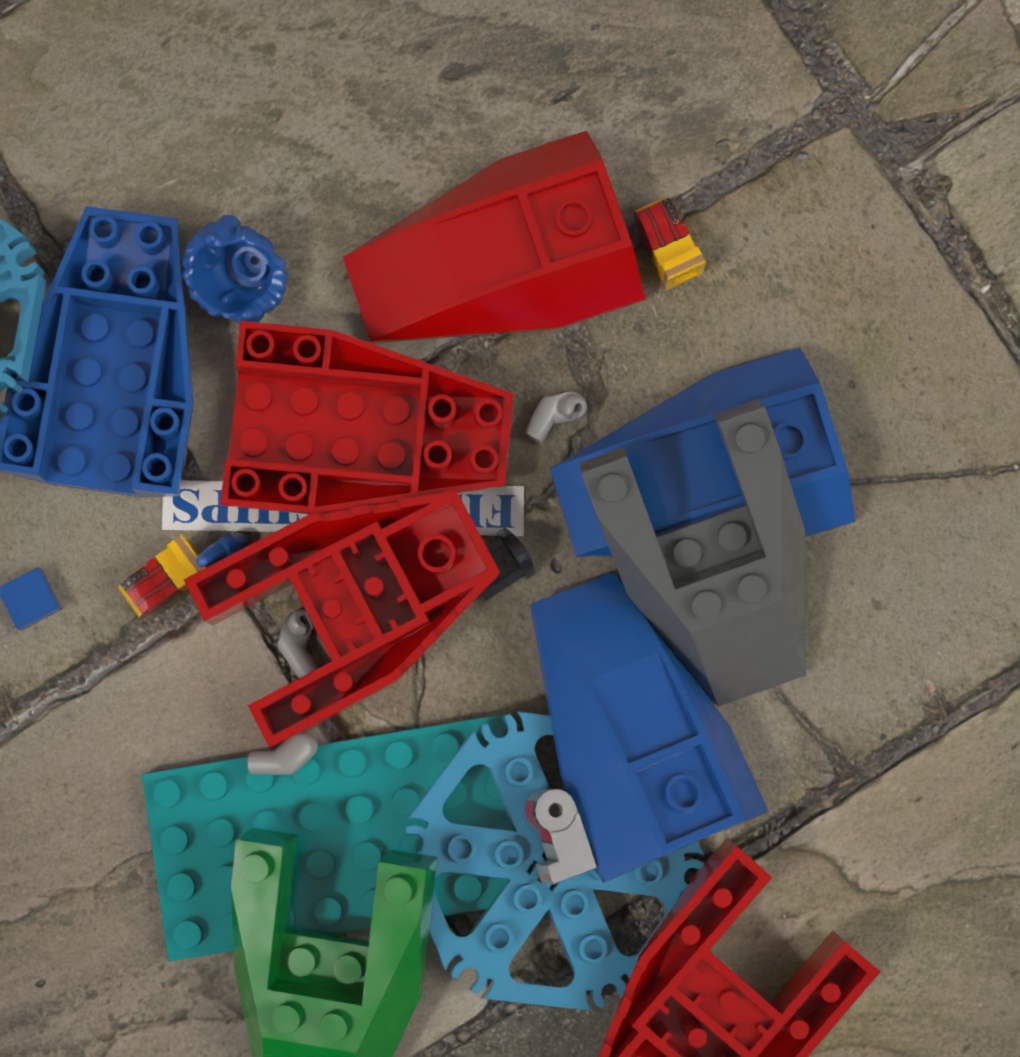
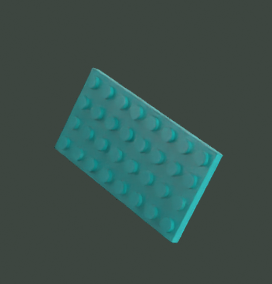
(347, 816)

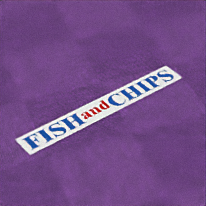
(200, 510)

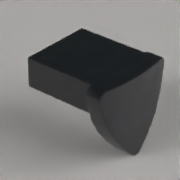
(511, 561)

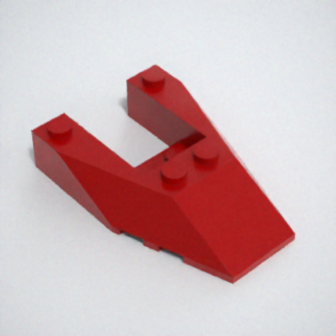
(375, 587)
(696, 1006)

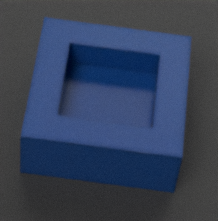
(29, 599)

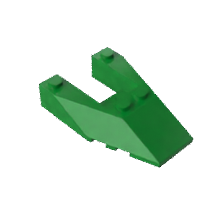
(323, 990)

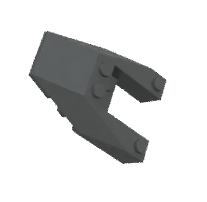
(723, 585)

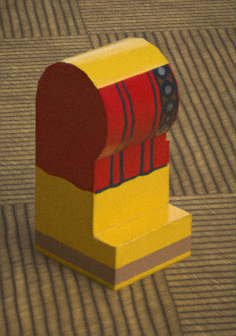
(669, 243)
(161, 577)

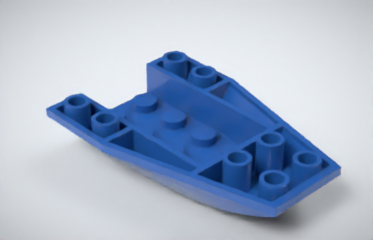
(108, 365)
(685, 463)
(635, 731)

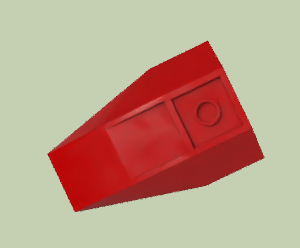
(503, 252)
(354, 424)

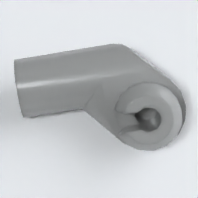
(554, 410)
(294, 641)
(286, 758)

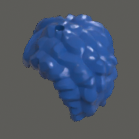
(234, 271)

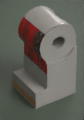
(561, 835)

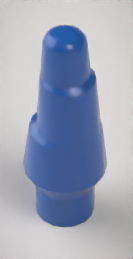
(221, 549)

